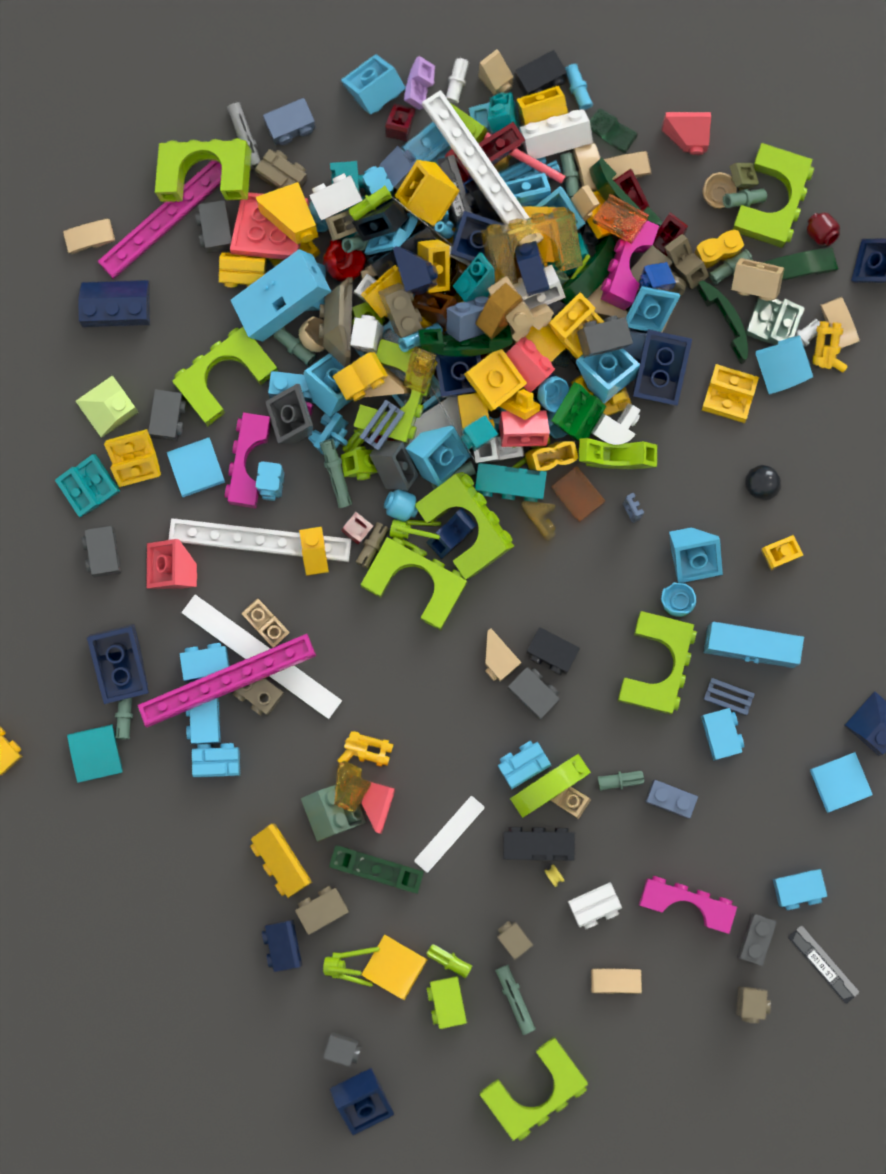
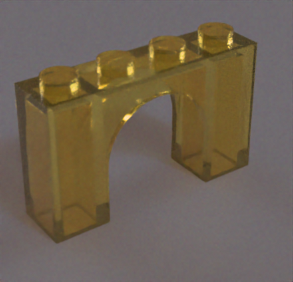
(502, 241)

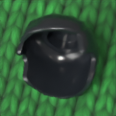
(763, 482)

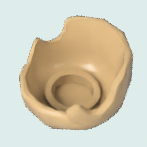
(716, 187)
(310, 334)

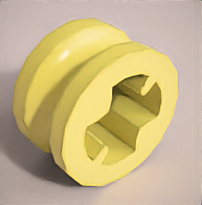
(554, 875)

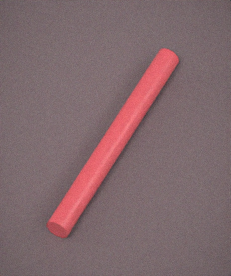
(532, 162)

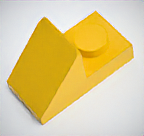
(313, 551)
(781, 552)

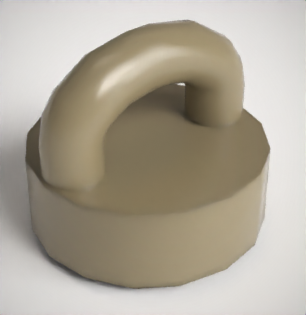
(680, 285)

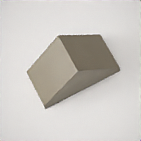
(340, 225)

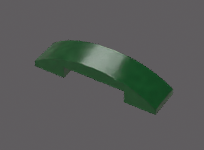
(602, 177)
(806, 263)
(593, 272)
(712, 295)
(435, 342)
(376, 869)

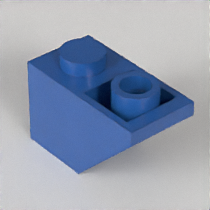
(657, 277)

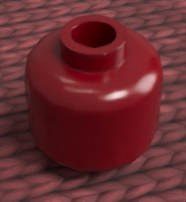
(823, 228)

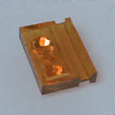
(620, 218)
(578, 494)

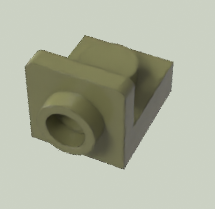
(744, 175)

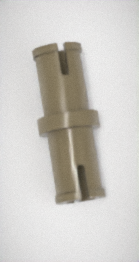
(372, 545)

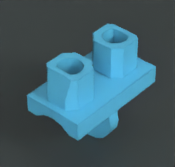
(334, 430)

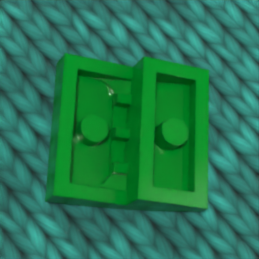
(578, 412)

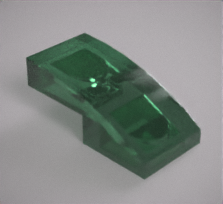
(611, 131)

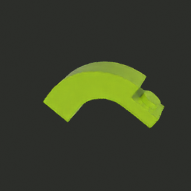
(621, 456)
(550, 785)

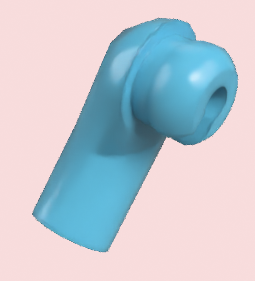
(444, 228)

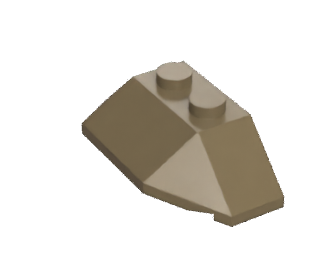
(337, 322)

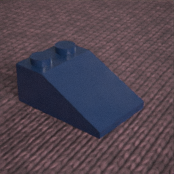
(662, 367)
(118, 663)

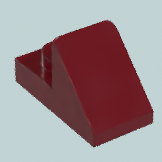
(630, 185)

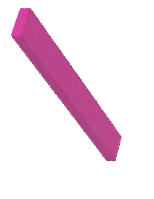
(161, 220)
(226, 680)

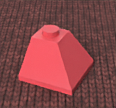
(688, 130)
(170, 566)
(377, 804)

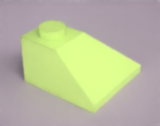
(107, 406)

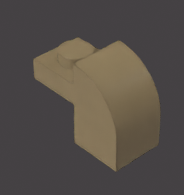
(685, 262)

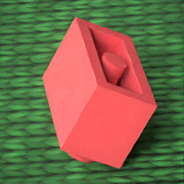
(530, 363)
(521, 432)

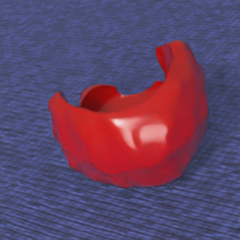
(343, 264)

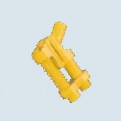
(826, 354)
(358, 745)

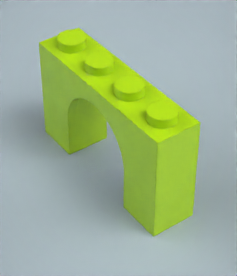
(178, 157)
(792, 172)
(236, 347)
(392, 356)
(491, 539)
(394, 557)
(676, 637)
(519, 1118)

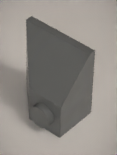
(290, 416)

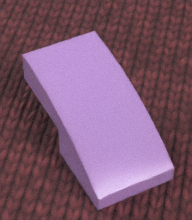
(419, 80)

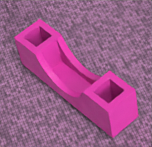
(621, 286)
(253, 432)
(716, 914)

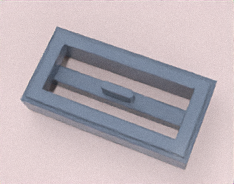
(377, 416)
(632, 511)
(747, 703)

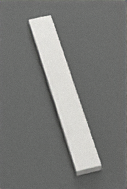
(476, 161)
(252, 539)
(249, 646)

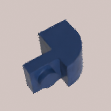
(452, 533)

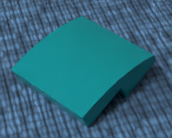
(87, 485)
(94, 753)

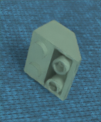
(327, 817)

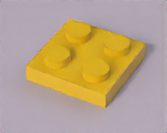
(495, 379)

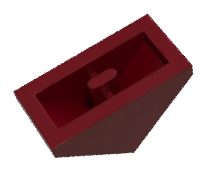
(400, 122)
(669, 231)

